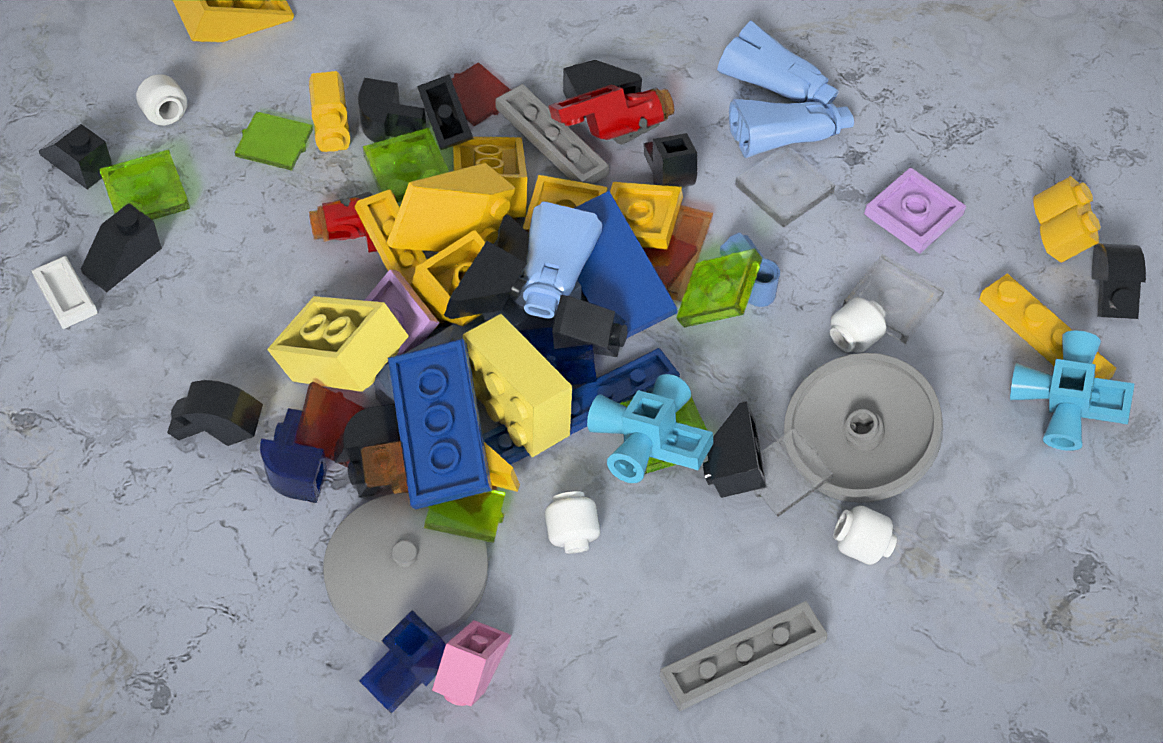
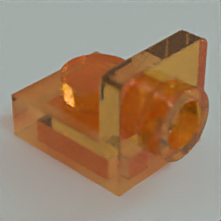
(385, 466)

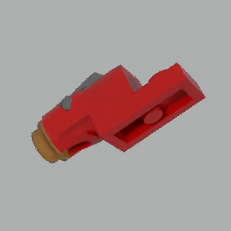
(615, 114)
(340, 221)

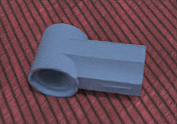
(768, 276)

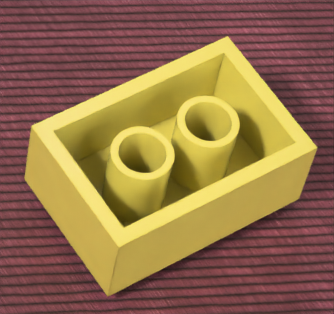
(338, 343)
(518, 385)

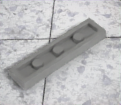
(551, 137)
(742, 655)

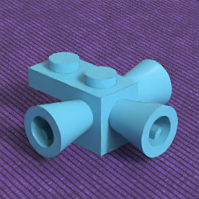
(1074, 391)
(650, 429)

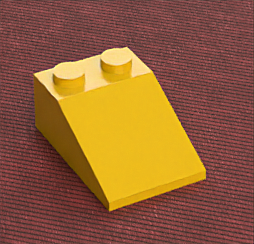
(230, 18)
(502, 155)
(450, 206)

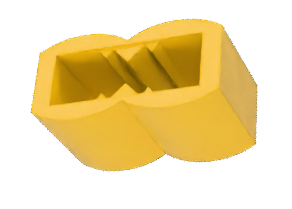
(329, 111)
(1066, 219)

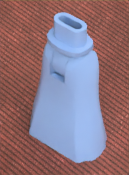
(767, 63)
(770, 125)
(556, 253)

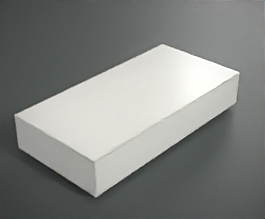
(64, 292)

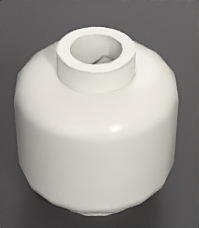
(161, 99)
(858, 325)
(572, 521)
(865, 535)

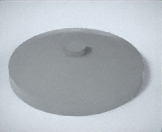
(870, 423)
(389, 564)

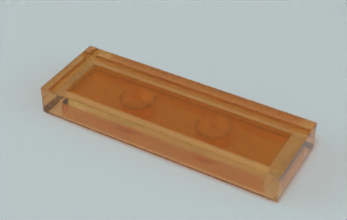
(691, 227)

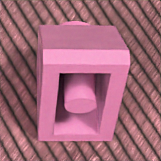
(470, 663)

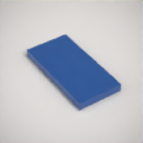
(620, 272)
(439, 424)

